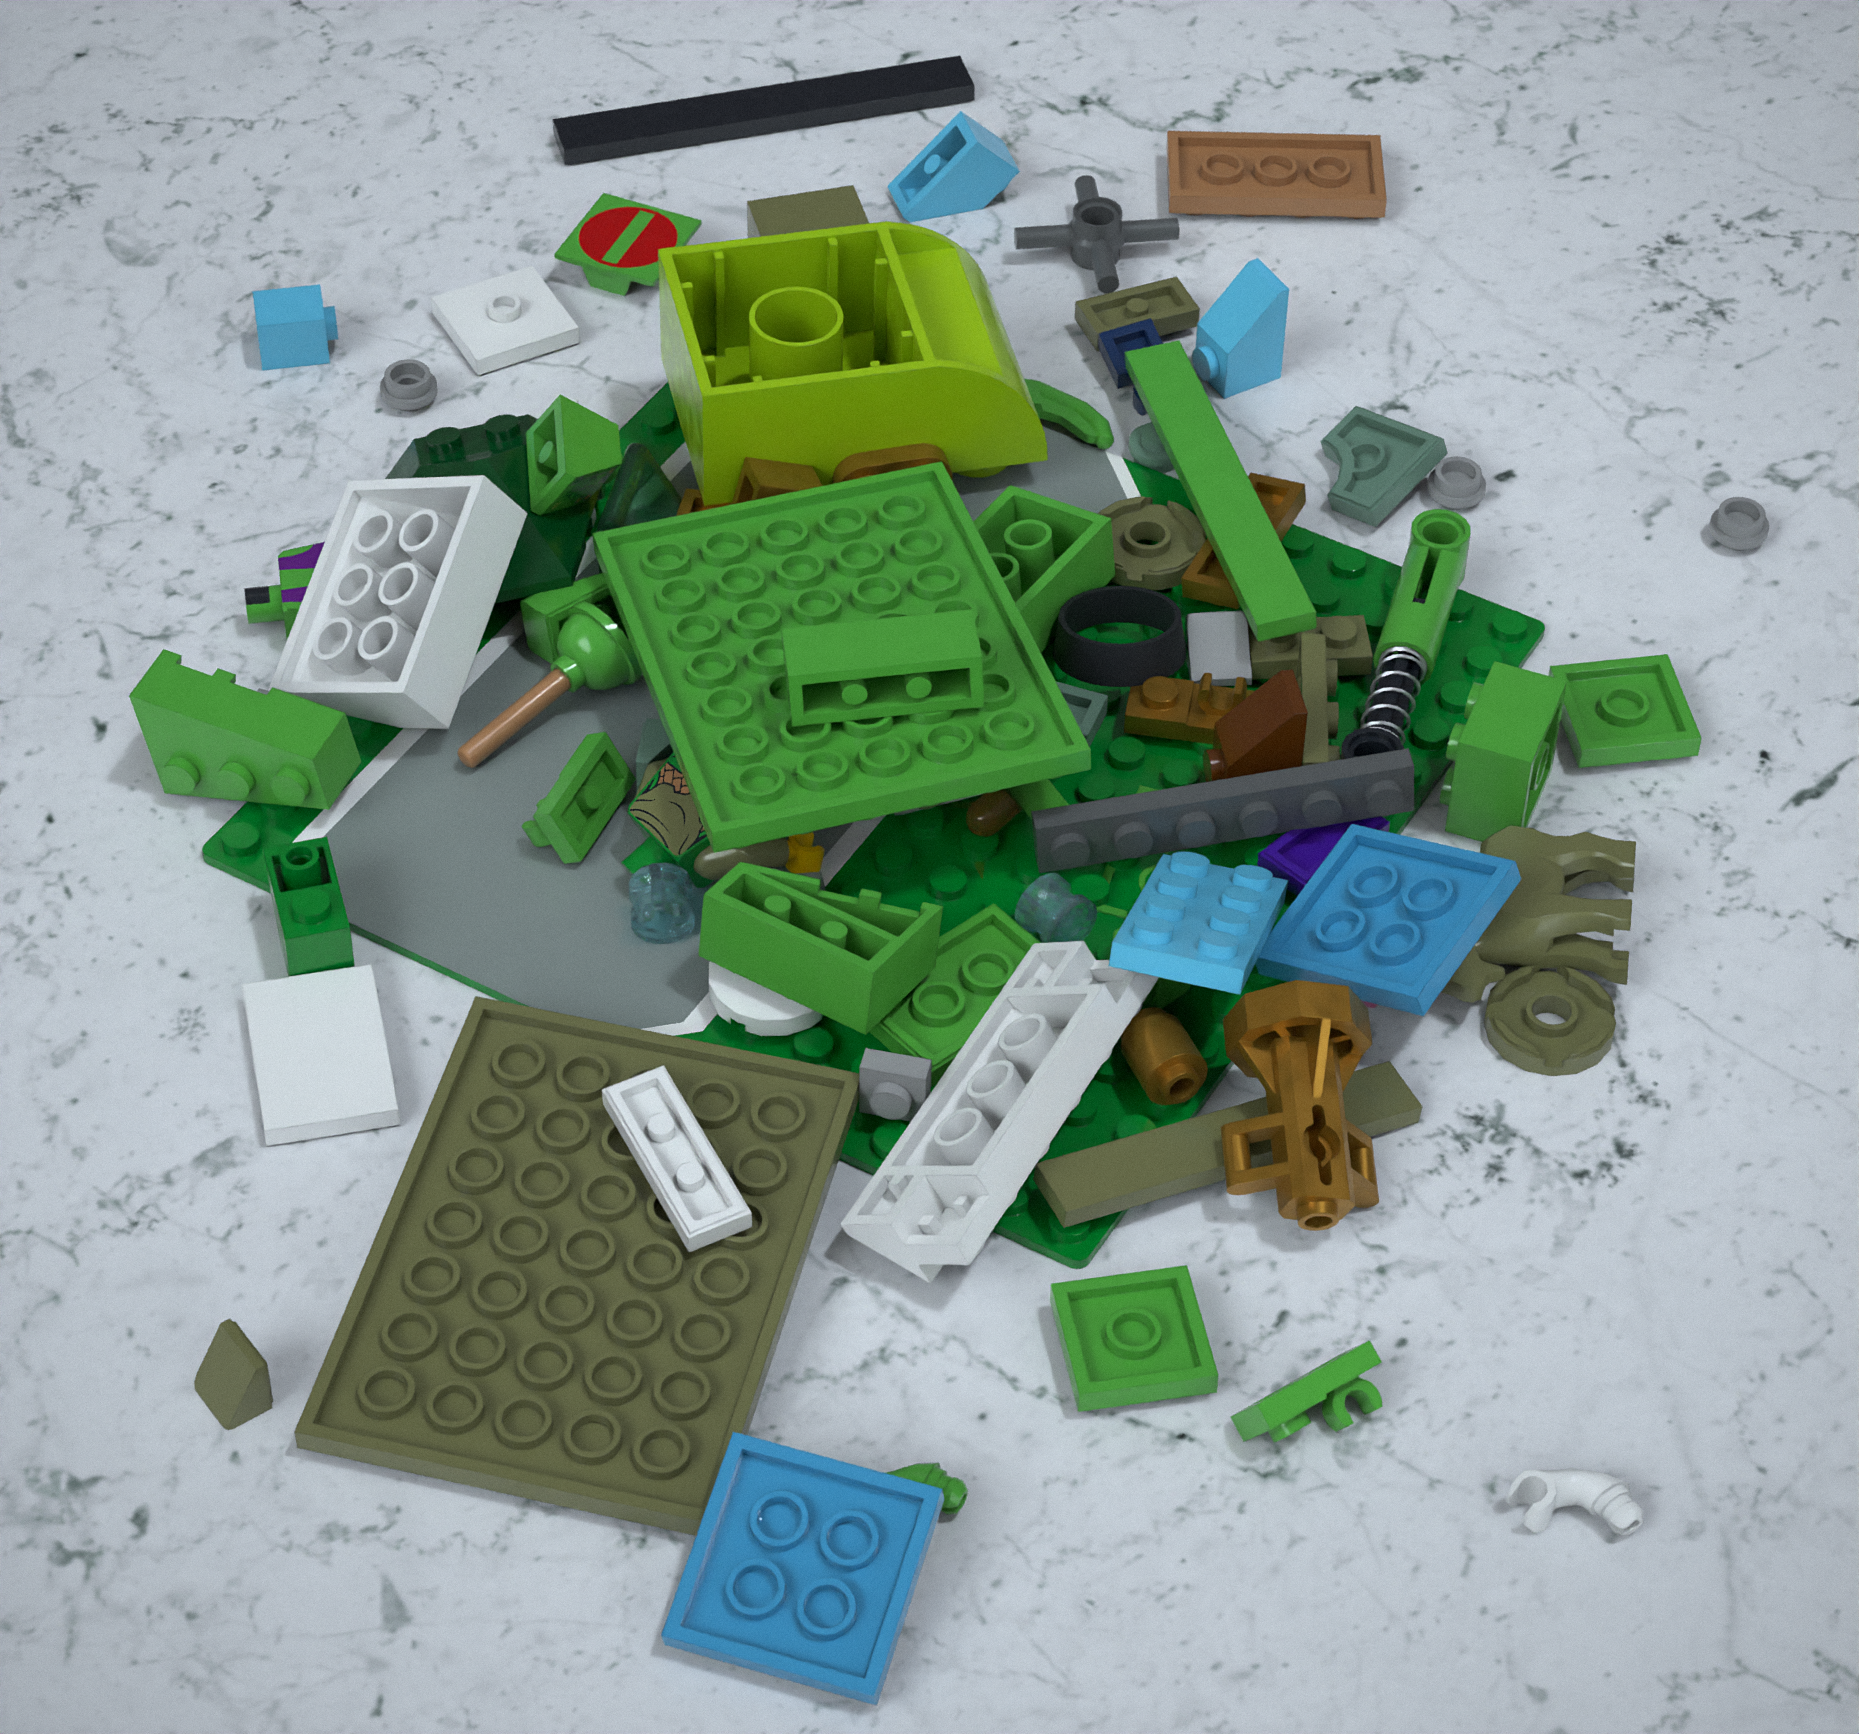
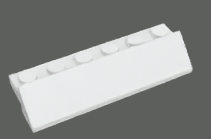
(996, 1108)

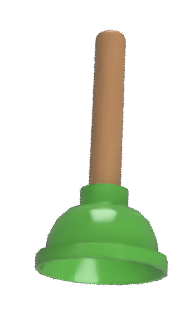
(590, 654)

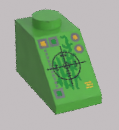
(570, 455)

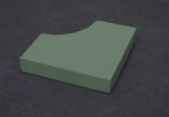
(1377, 463)

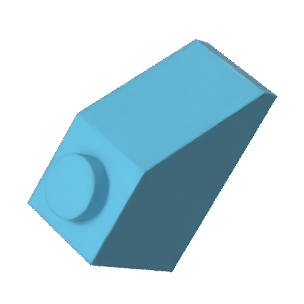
(954, 172)
(1243, 332)

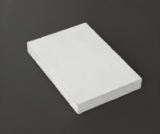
(320, 1055)

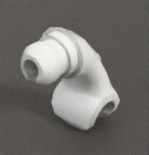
(1595, 1491)

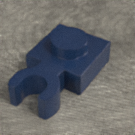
(1116, 342)

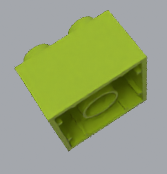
(839, 351)

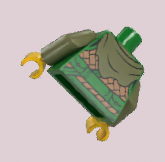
(676, 834)

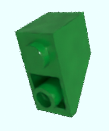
(308, 907)

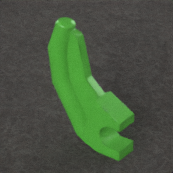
(1071, 413)

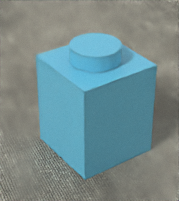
(293, 327)

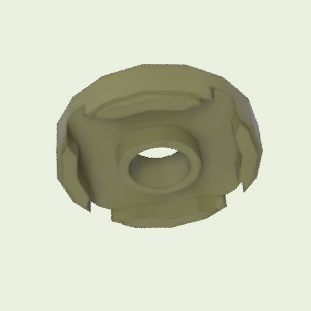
(1155, 565)
(1550, 1047)

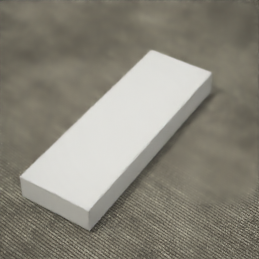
(677, 1158)

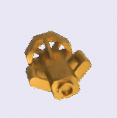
(1303, 1050)

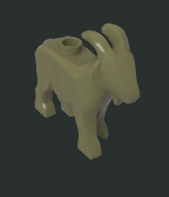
(1541, 919)

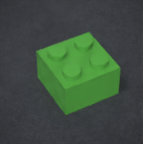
(1502, 751)

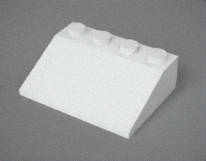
(401, 598)

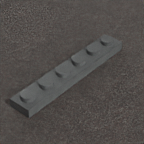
(1223, 810)

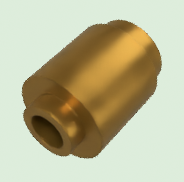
(1163, 1057)

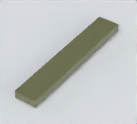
(1191, 1151)

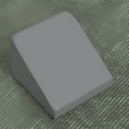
(1218, 646)

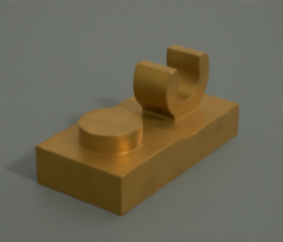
(1181, 707)

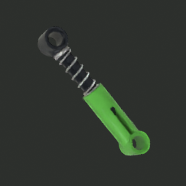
(1412, 630)

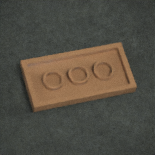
(1275, 174)

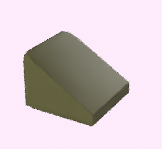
(234, 1378)

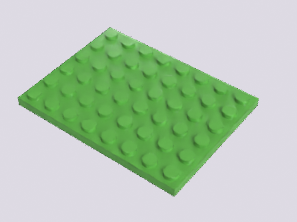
(706, 623)

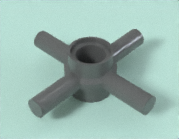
(1096, 233)

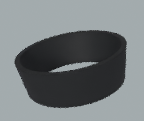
(1119, 663)

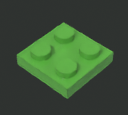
(1626, 711)
(1133, 1338)

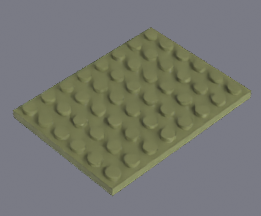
(534, 1300)

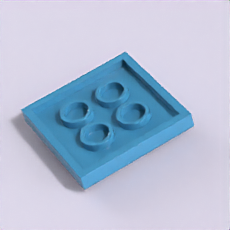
(1388, 917)
(803, 1568)

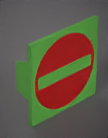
(622, 240)

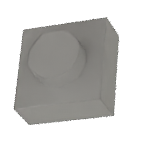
(893, 1084)

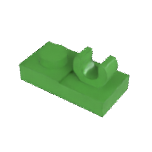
(581, 799)
(1285, 1408)

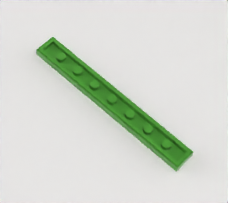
(1220, 492)

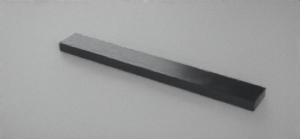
(762, 110)

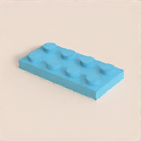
(1199, 922)

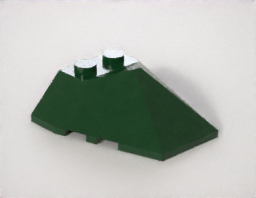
(549, 544)

